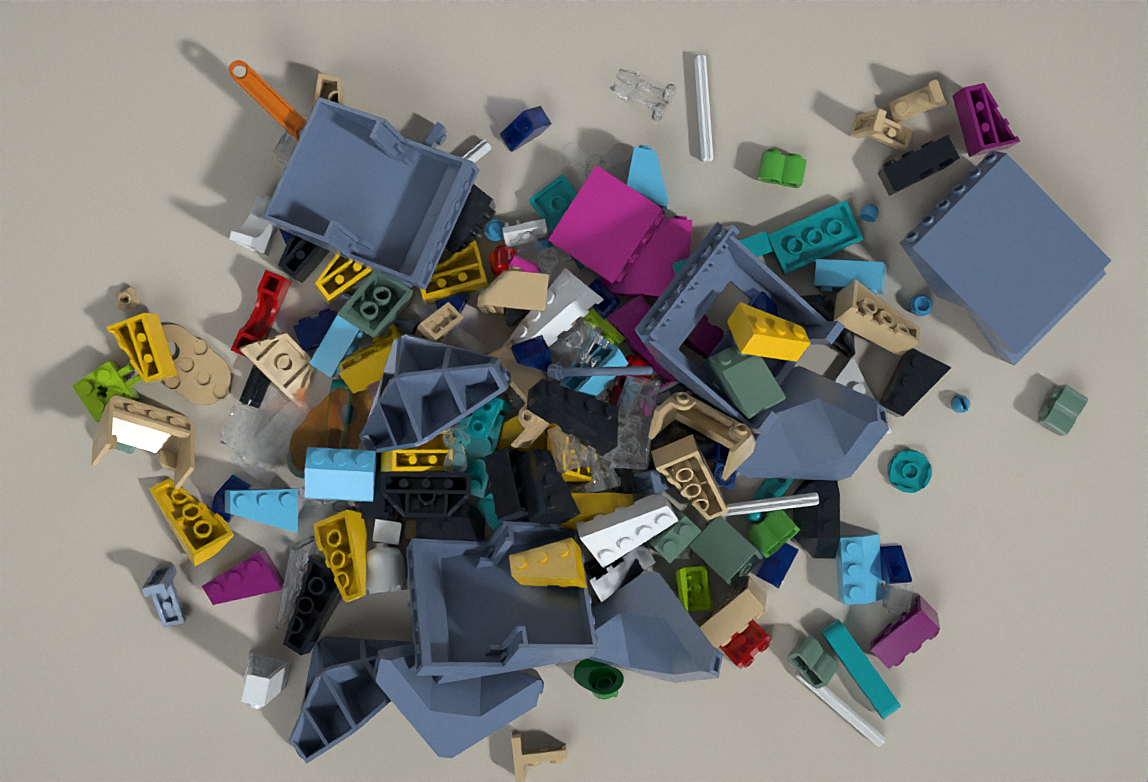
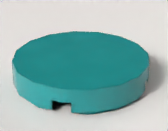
(909, 471)

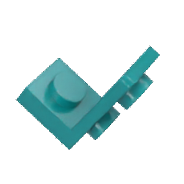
(485, 417)

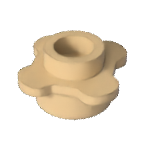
(132, 301)

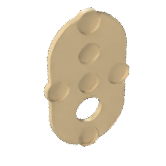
(201, 372)

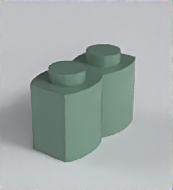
(1062, 409)
(813, 662)

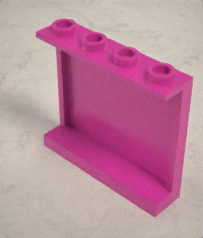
(607, 225)
(653, 268)

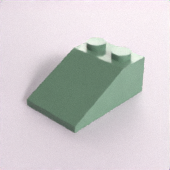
(376, 304)
(744, 380)

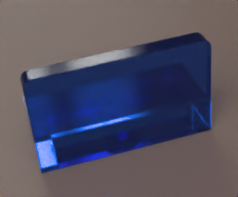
(777, 565)

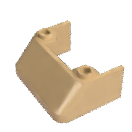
(516, 291)
(521, 381)
(708, 422)
(150, 430)

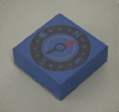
(729, 482)

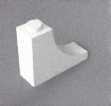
(256, 232)

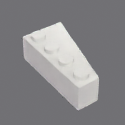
(565, 302)
(626, 528)
(264, 679)

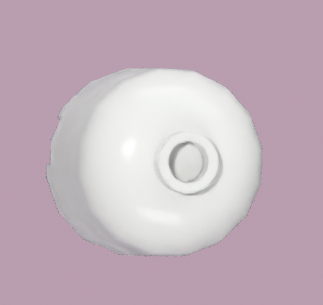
(385, 570)

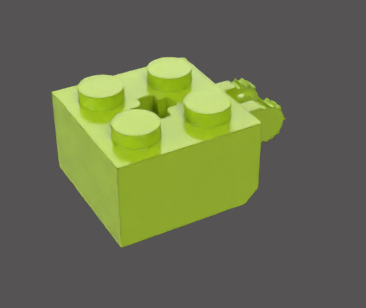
(93, 387)

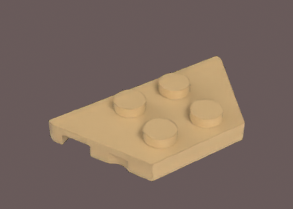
(282, 363)

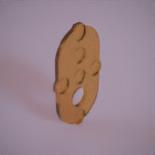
(324, 428)

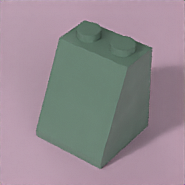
(676, 537)
(726, 551)

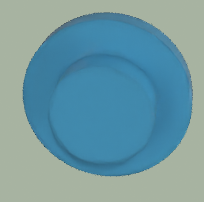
(494, 231)
(921, 305)

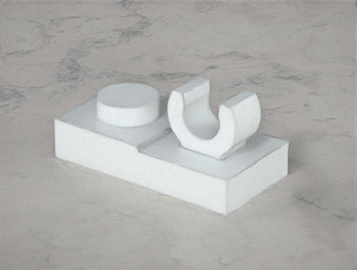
(514, 233)

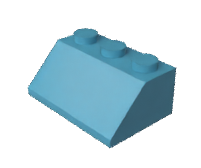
(340, 474)
(859, 569)

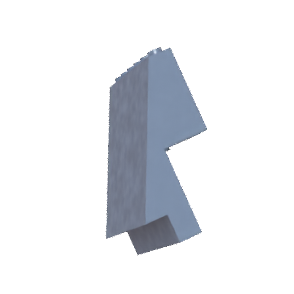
(371, 193)
(1005, 255)
(480, 620)

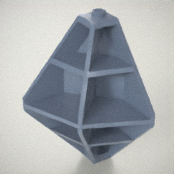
(428, 391)
(819, 432)
(653, 633)
(338, 693)
(455, 712)

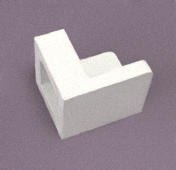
(387, 531)

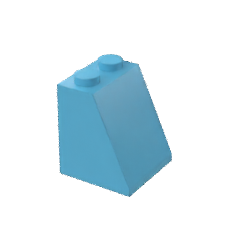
(646, 176)

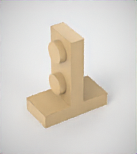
(918, 102)
(877, 127)
(439, 323)
(534, 756)

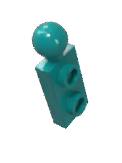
(769, 489)

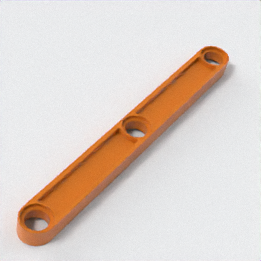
(268, 99)

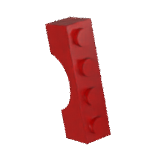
(270, 297)

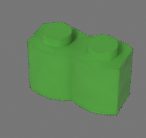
(781, 169)
(772, 532)

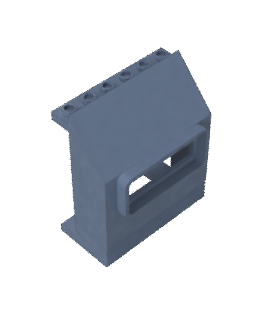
(691, 294)

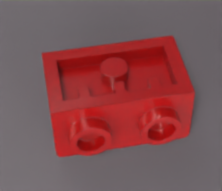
(746, 645)

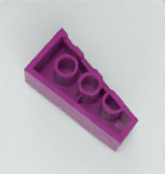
(625, 321)

